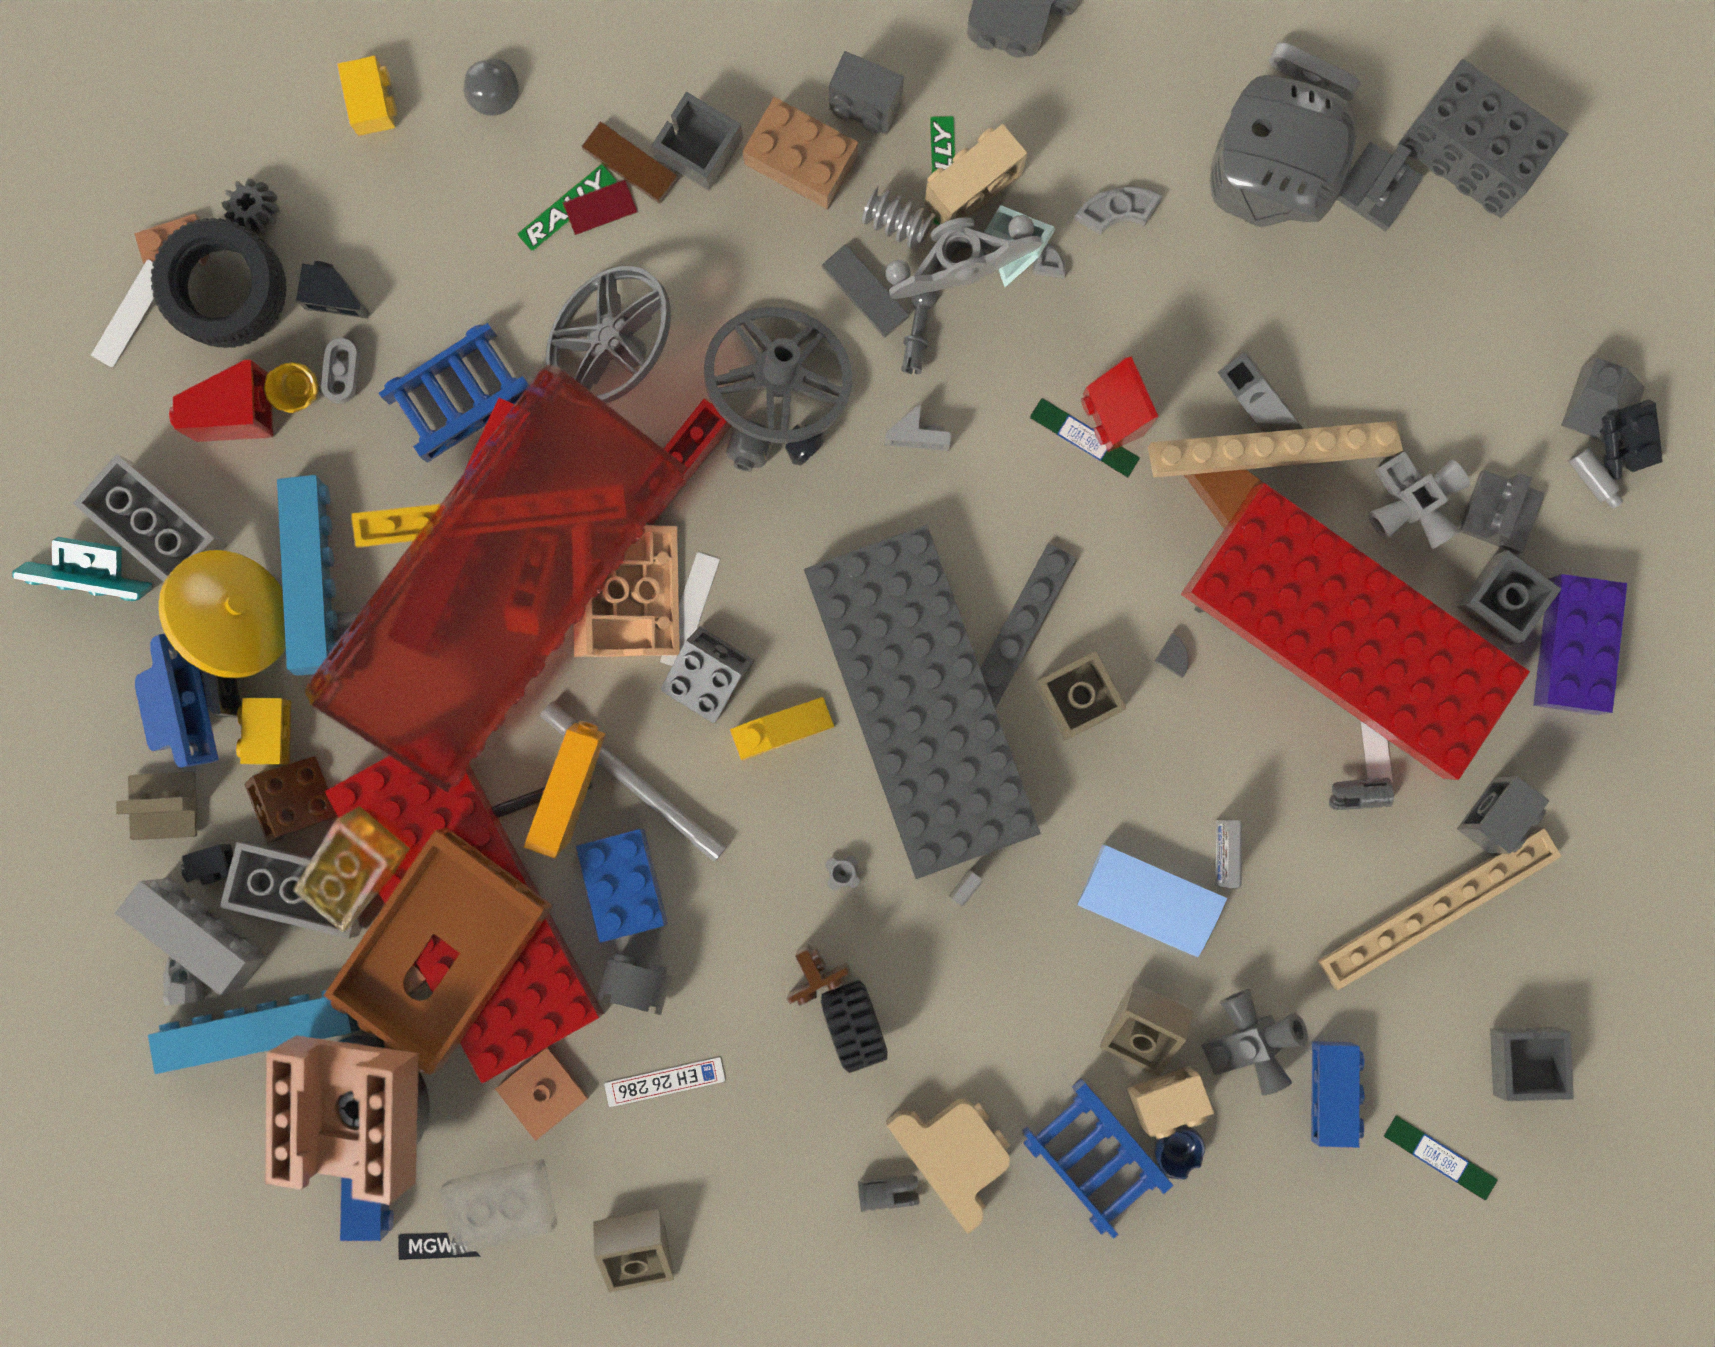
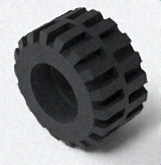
(853, 1026)

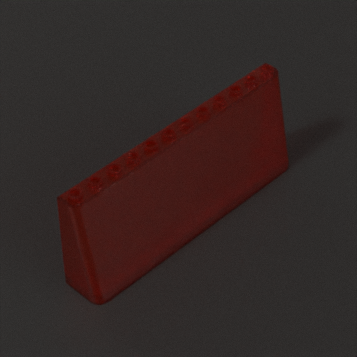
(495, 579)

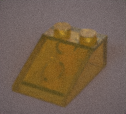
(350, 868)

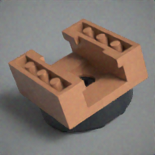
(344, 1114)

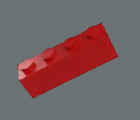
(695, 442)

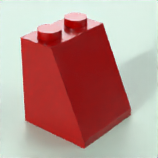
(225, 406)

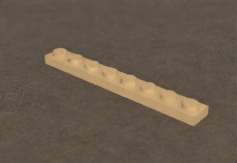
(1274, 449)
(1438, 910)

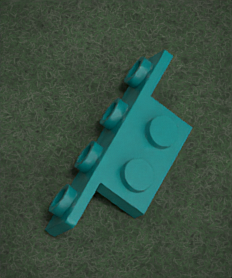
(84, 567)

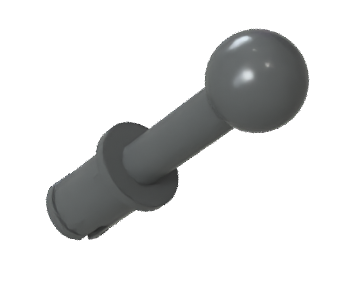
(916, 343)

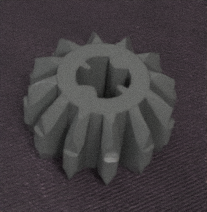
(244, 198)

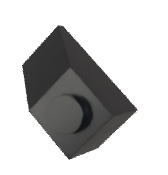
(327, 291)

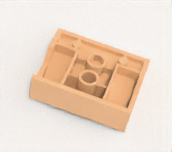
(638, 603)

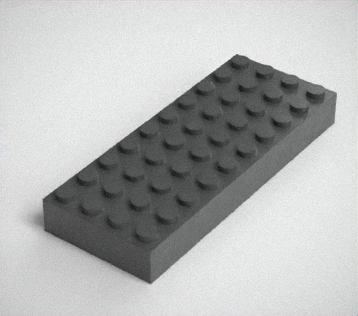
(922, 702)

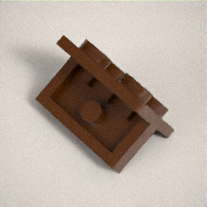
(812, 966)

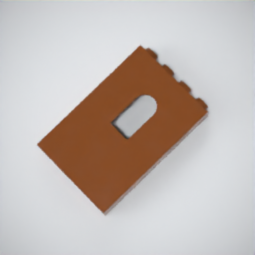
(469, 906)

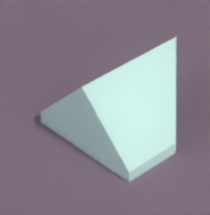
(999, 228)

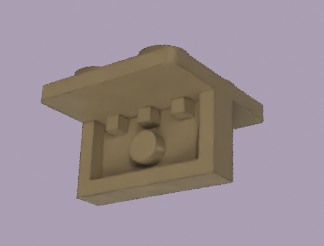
(161, 805)

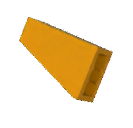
(565, 790)

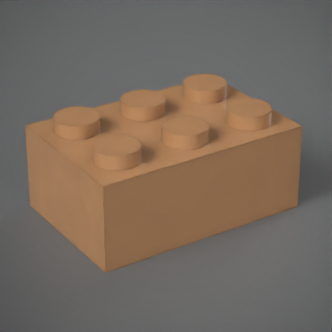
(800, 152)

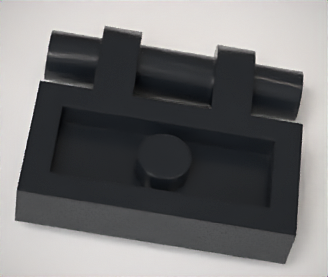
(1639, 436)

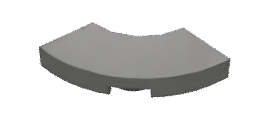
(1116, 206)

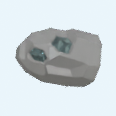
(181, 985)

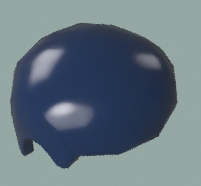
(1180, 1152)

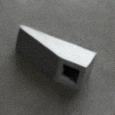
(1258, 395)

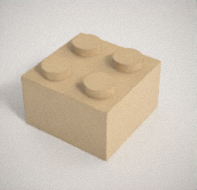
(1170, 1102)

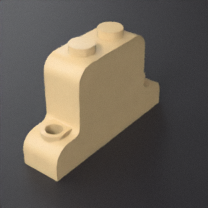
(955, 1155)

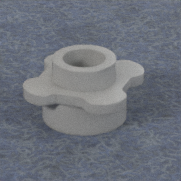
(850, 878)

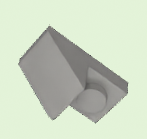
(907, 434)

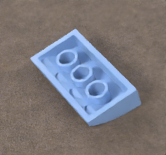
(1151, 901)

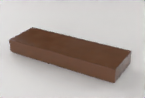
(629, 162)

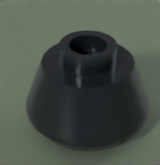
(802, 450)

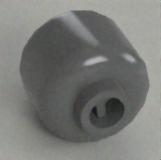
(747, 451)

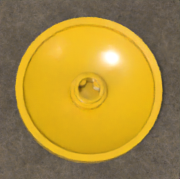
(224, 613)

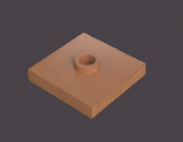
(542, 1093)

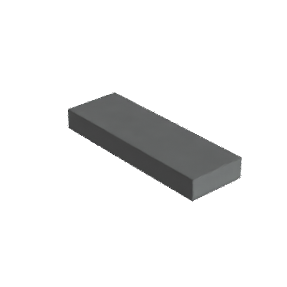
(865, 291)

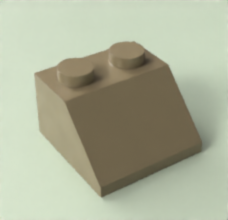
(1147, 1029)
(632, 1250)

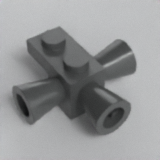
(1255, 1042)

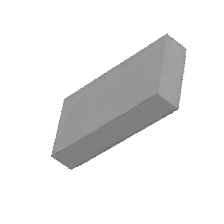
(966, 888)

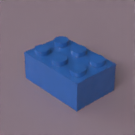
(621, 885)

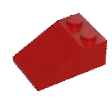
(1119, 405)

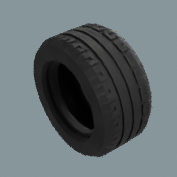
(182, 253)

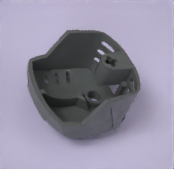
(1307, 143)

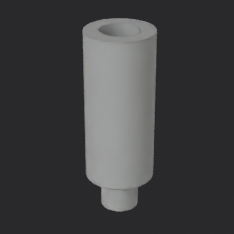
(1596, 477)

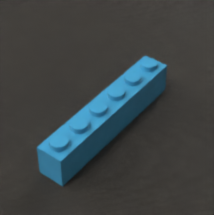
(306, 572)
(244, 1032)

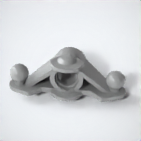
(951, 238)

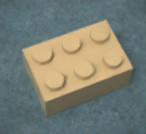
(975, 175)

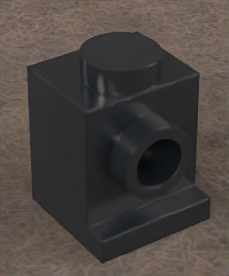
(207, 864)

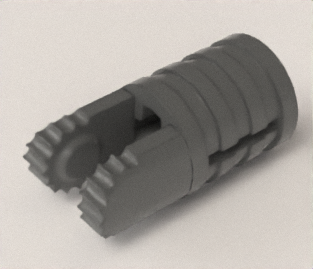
(1362, 794)
(888, 1193)

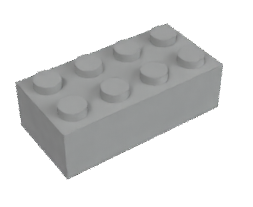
(145, 517)
(263, 886)
(191, 934)

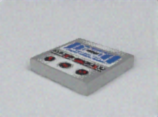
(1228, 853)

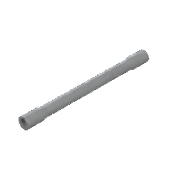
(699, 836)

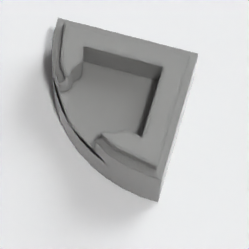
(1049, 263)

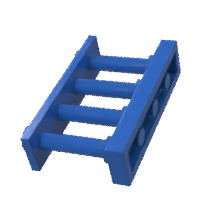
(459, 425)
(1127, 1153)

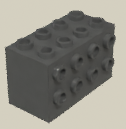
(1483, 139)

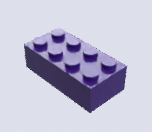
(1581, 646)

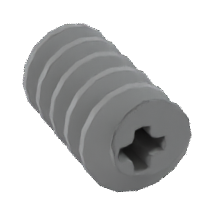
(897, 218)

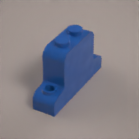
(175, 707)

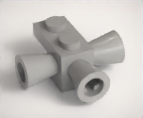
(1418, 498)

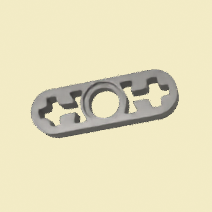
(1314, 71)

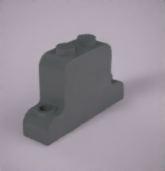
(1014, 24)

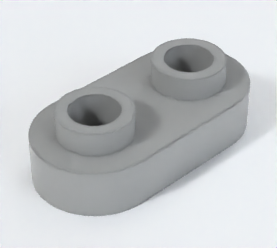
(339, 371)

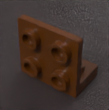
(289, 798)

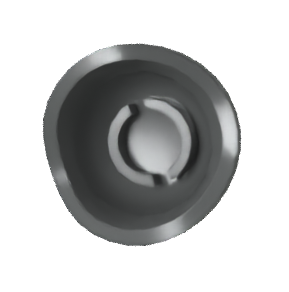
(491, 87)

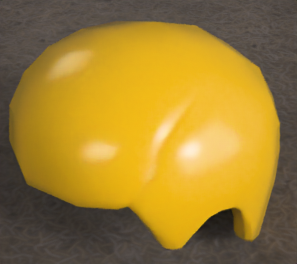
(291, 387)

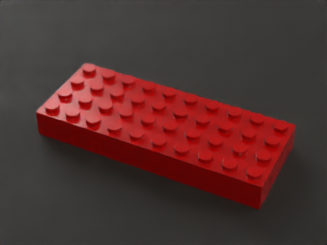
(1355, 632)
(544, 989)

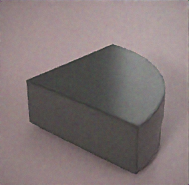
(1173, 656)

